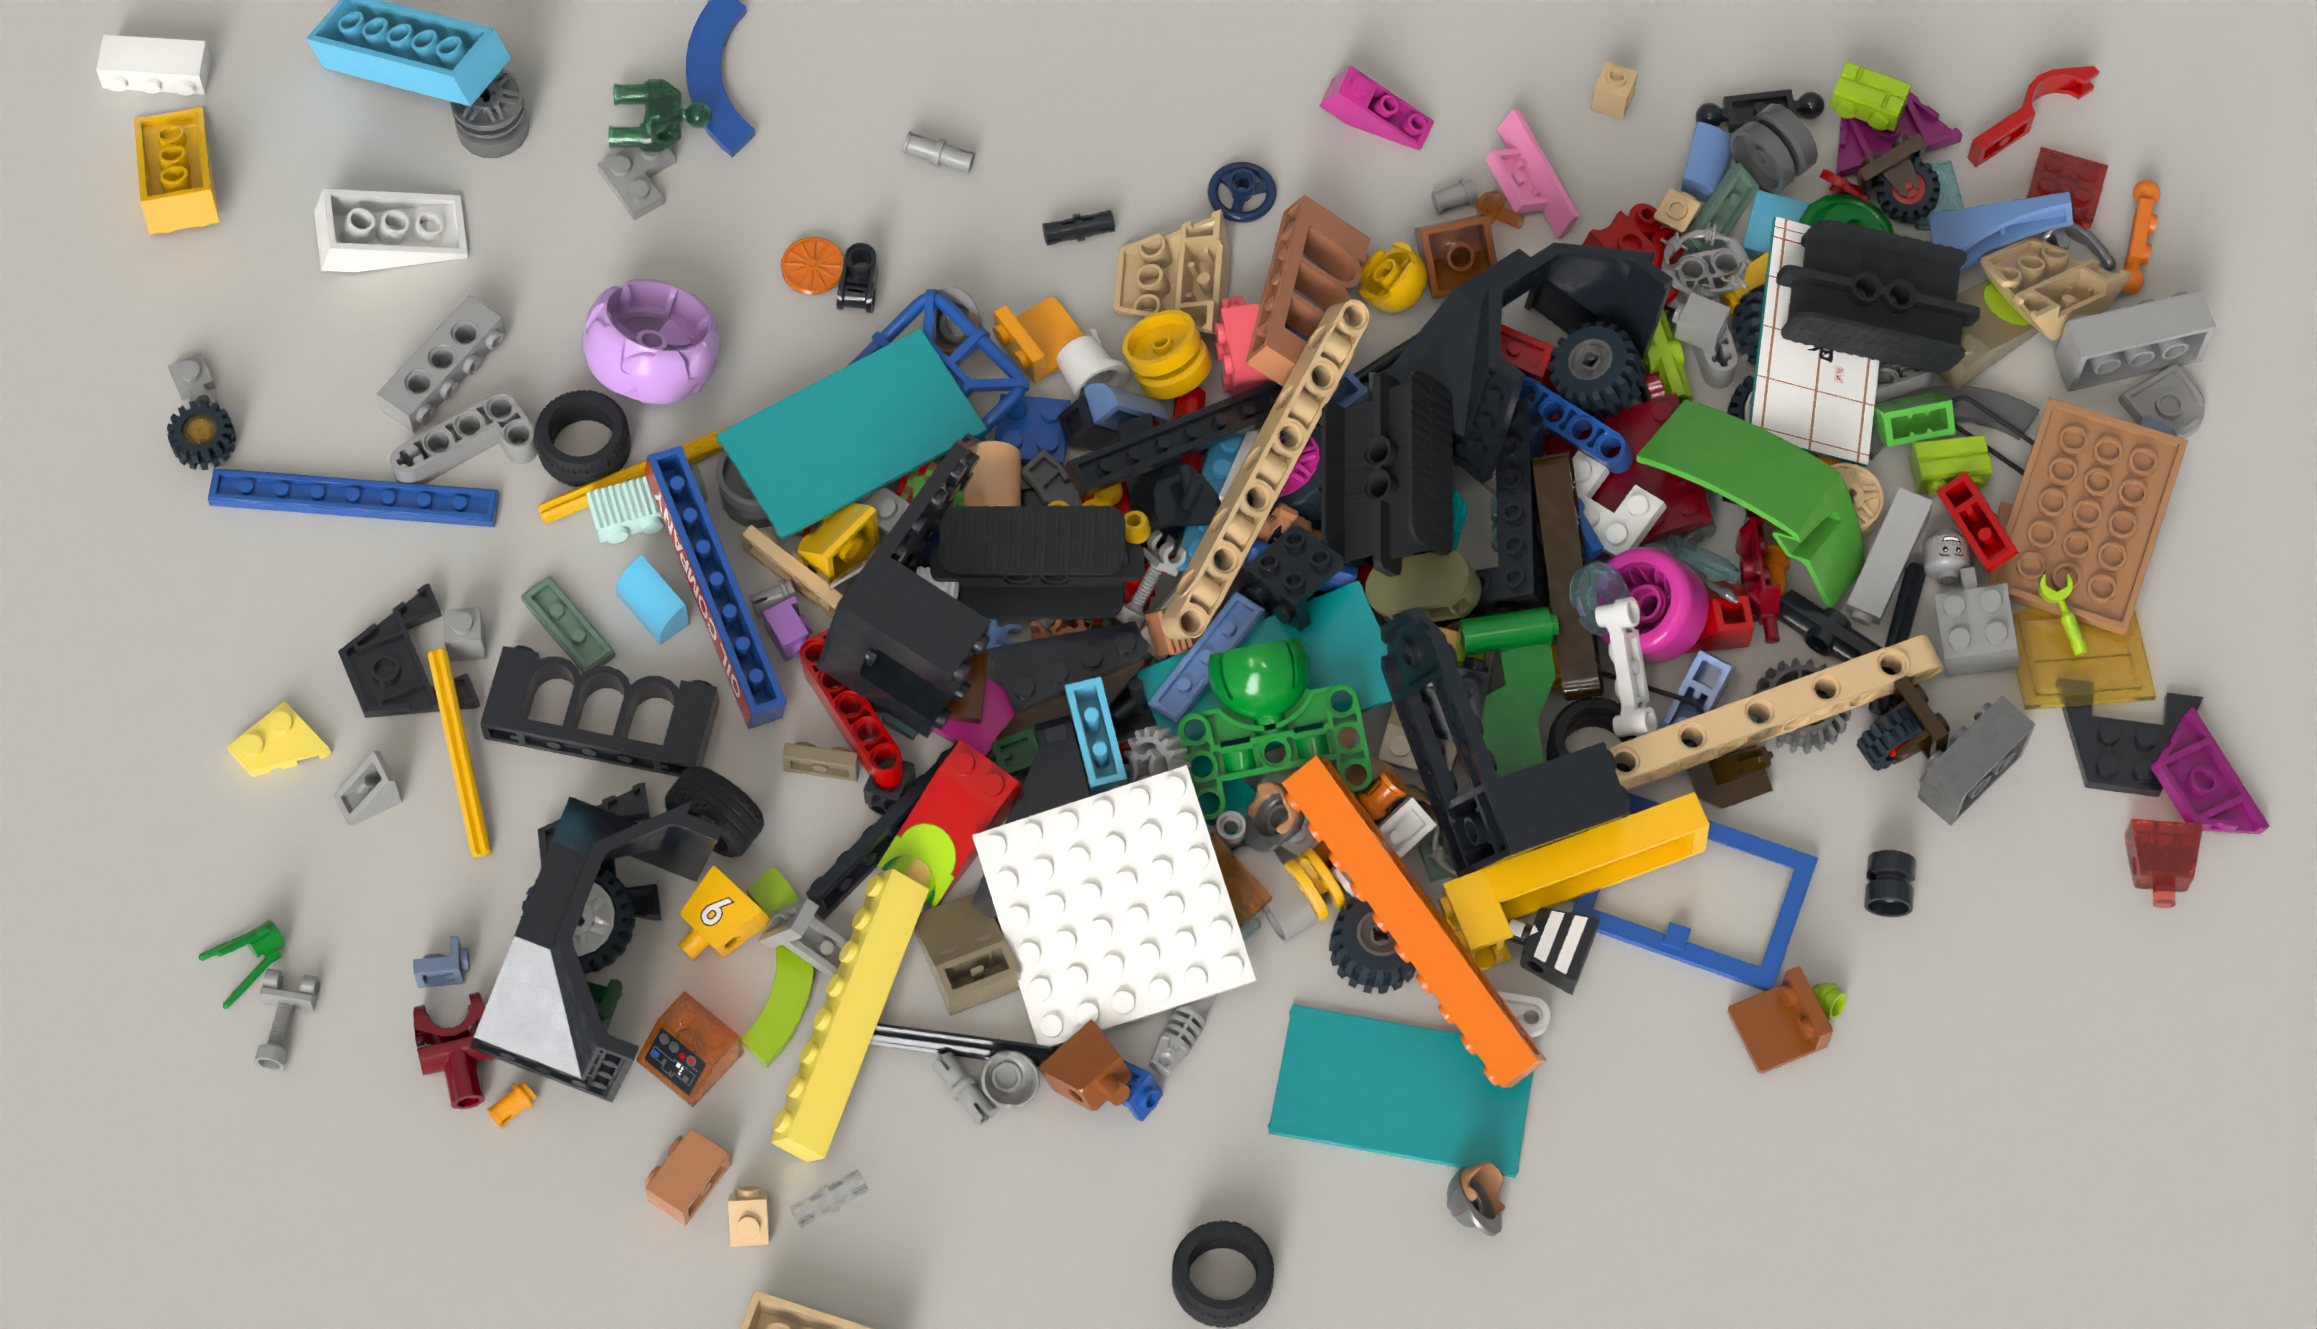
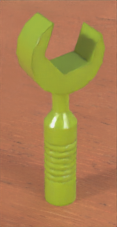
(2067, 617)

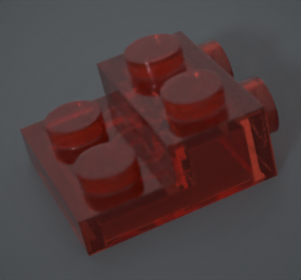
(2063, 173)

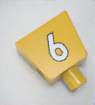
(719, 916)

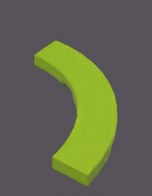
(792, 979)

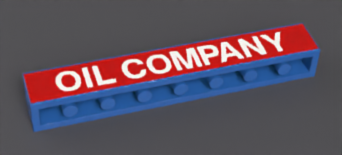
(715, 587)

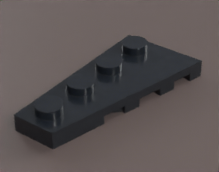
(1041, 668)

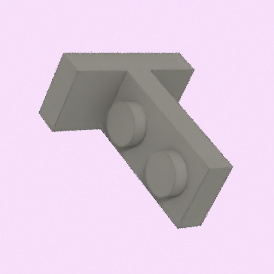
(804, 935)

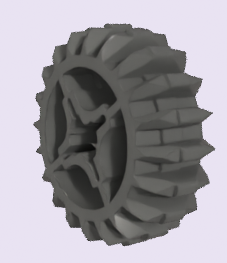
(1808, 735)

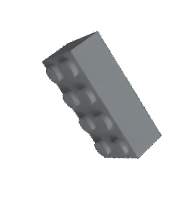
(2134, 340)

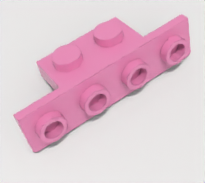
(1529, 177)

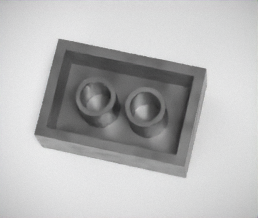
(1975, 759)

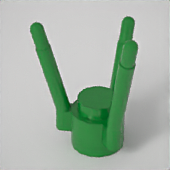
(262, 941)

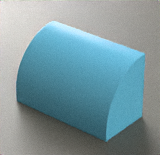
(652, 600)

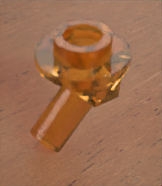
(1492, 205)

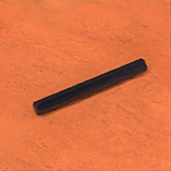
(1901, 623)
(958, 1044)

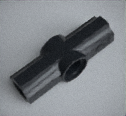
(1823, 630)

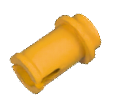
(512, 1104)

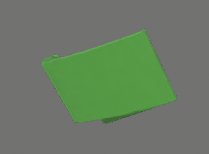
(1773, 481)

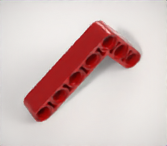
(854, 727)

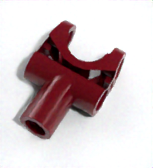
(451, 1053)

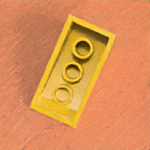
(175, 171)

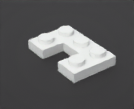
(1632, 518)

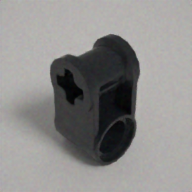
(858, 284)

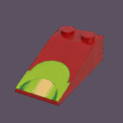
(960, 801)

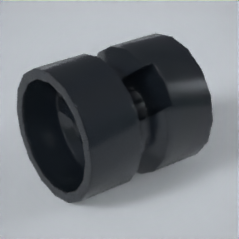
(1888, 886)

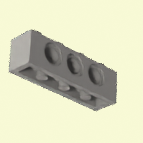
(444, 346)

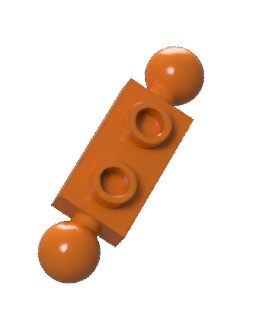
(2145, 194)

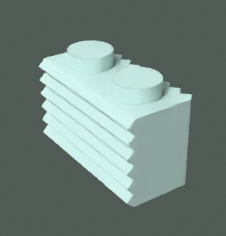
(624, 510)

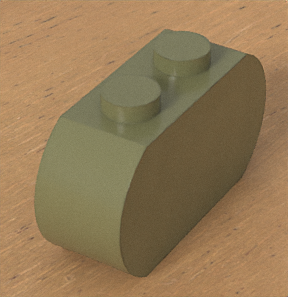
(1437, 584)

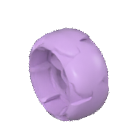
(661, 318)

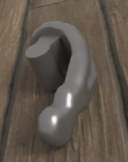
(2061, 238)

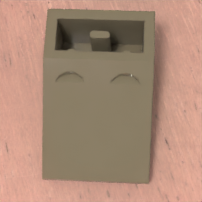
(966, 954)

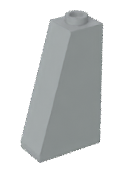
(1889, 557)

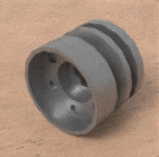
(495, 121)

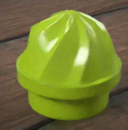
(1830, 999)

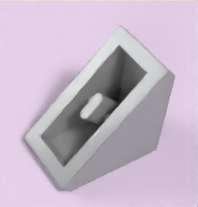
(368, 790)

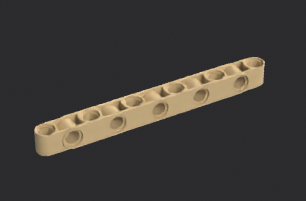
(1265, 470)
(1781, 709)

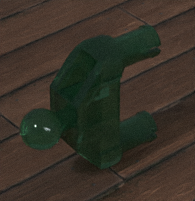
(662, 116)

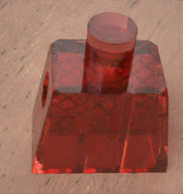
(2162, 857)

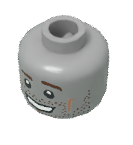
(1945, 555)

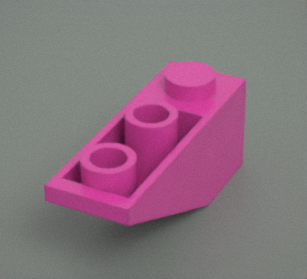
(1374, 109)

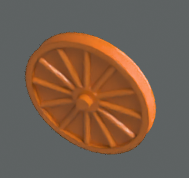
(812, 265)

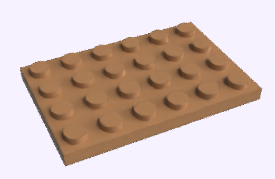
(2089, 511)

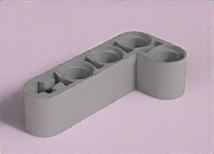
(1706, 269)
(463, 447)

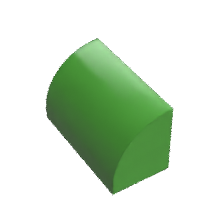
(1914, 419)

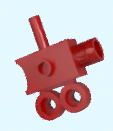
(1634, 234)

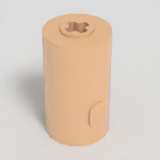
(995, 476)

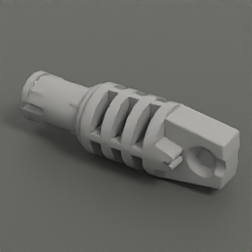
(1180, 1035)

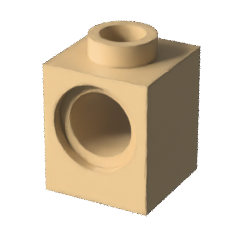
(1614, 90)

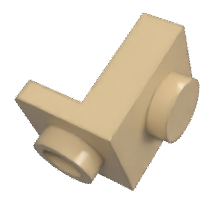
(1678, 211)
(748, 1217)

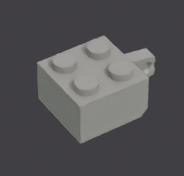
(1976, 627)

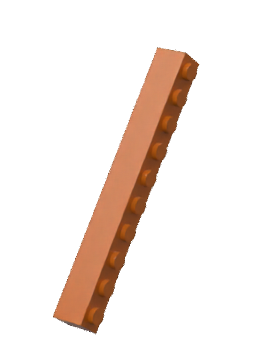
(1413, 922)

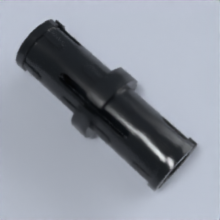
(1078, 227)

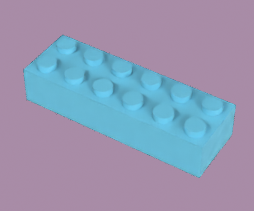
(409, 49)

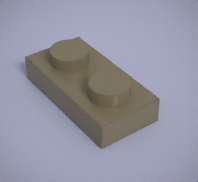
(822, 762)

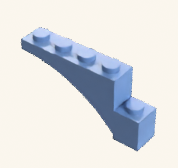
(1994, 226)

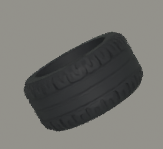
(582, 407)
(1582, 714)
(722, 802)
(1229, 1236)

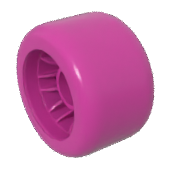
(1681, 599)

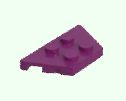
(1860, 140)
(2204, 782)

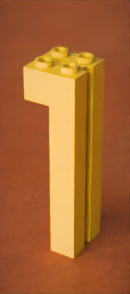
(1487, 899)

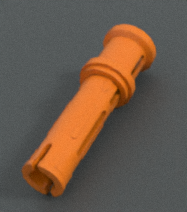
(1375, 803)

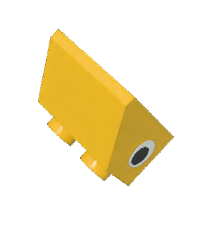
(841, 540)

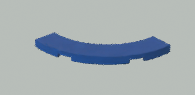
(704, 73)

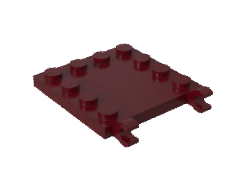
(1684, 499)

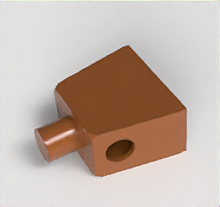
(1088, 1070)

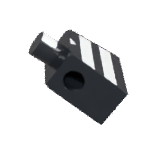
(1555, 945)

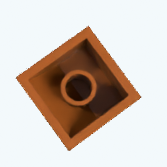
(1455, 251)

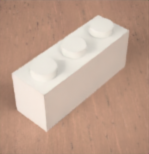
(153, 64)

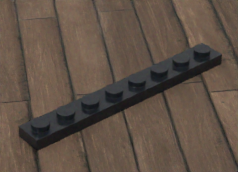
(1172, 440)

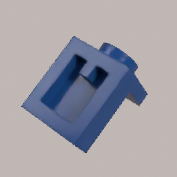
(1143, 1092)

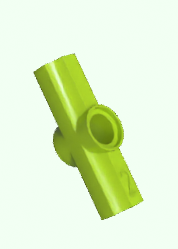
(1668, 359)

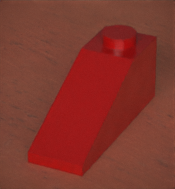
(1977, 521)

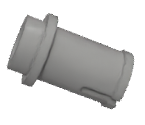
(1454, 195)
(772, 596)

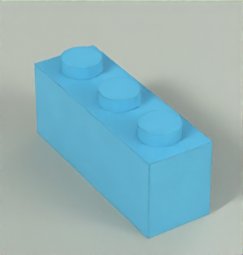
(1096, 735)

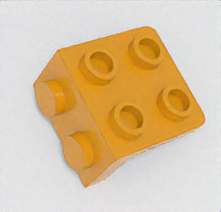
(1036, 336)

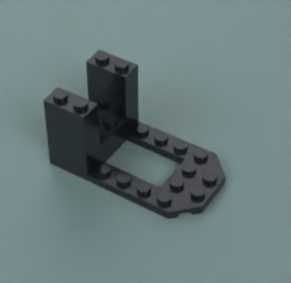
(897, 632)
(1498, 814)

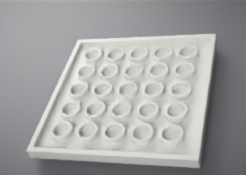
(1114, 907)

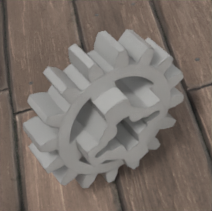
(1151, 760)

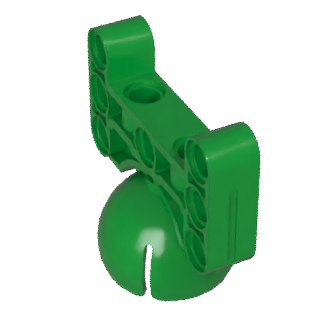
(1263, 688)

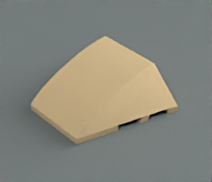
(1176, 272)
(2050, 285)

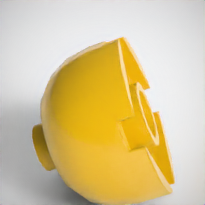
(1393, 279)

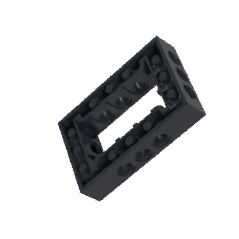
(1521, 572)

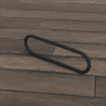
(2001, 421)

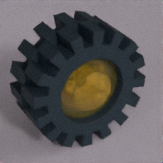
(201, 435)

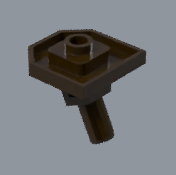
(1732, 777)

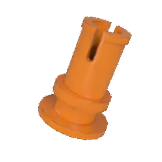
(1778, 565)

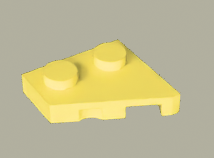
(277, 742)

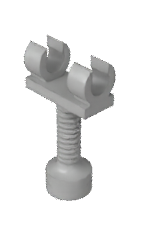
(1159, 562)
(272, 1055)

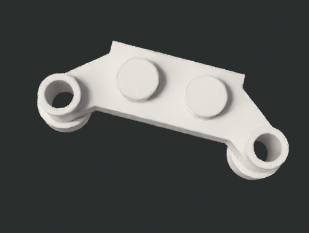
(1629, 667)

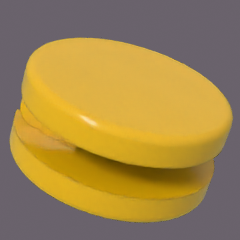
(1315, 879)

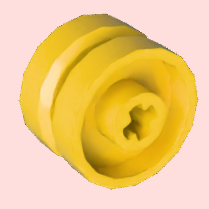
(1167, 354)

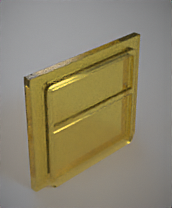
(2054, 677)

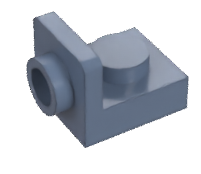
(442, 970)

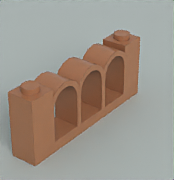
(1331, 243)

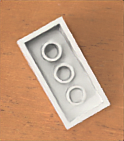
(387, 229)

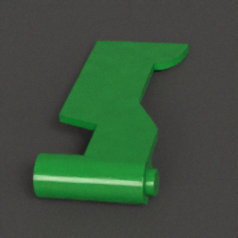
(1528, 673)

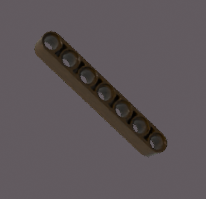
(1563, 557)

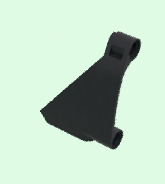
(1051, 782)

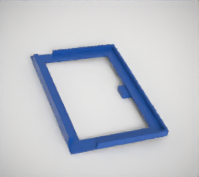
(1674, 942)

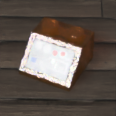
(690, 1049)

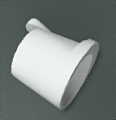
(1086, 362)

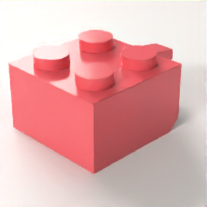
(1233, 344)

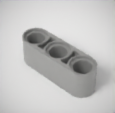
(1289, 908)

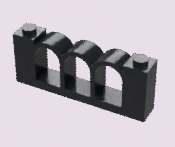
(523, 672)

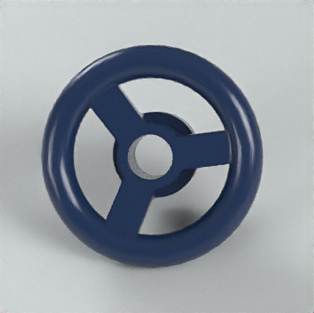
(1242, 175)

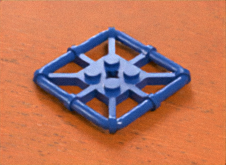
(977, 338)

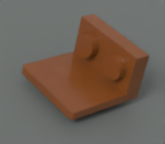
(1781, 1023)

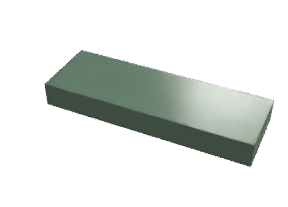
(1724, 206)
(567, 625)

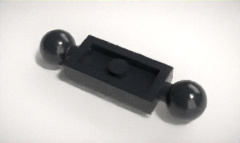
(1742, 108)

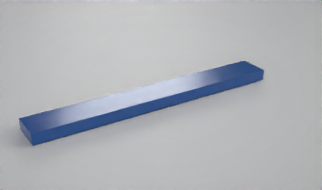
(353, 497)

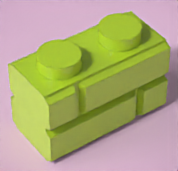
(1869, 97)
(1942, 460)

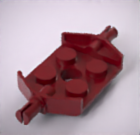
(1755, 577)

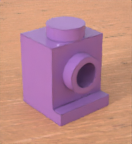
(787, 627)

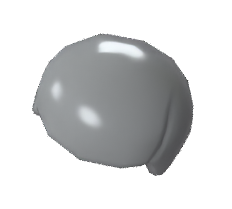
(1010, 1079)

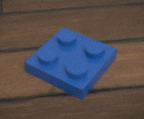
(1034, 426)

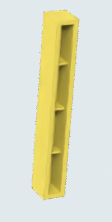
(848, 1016)

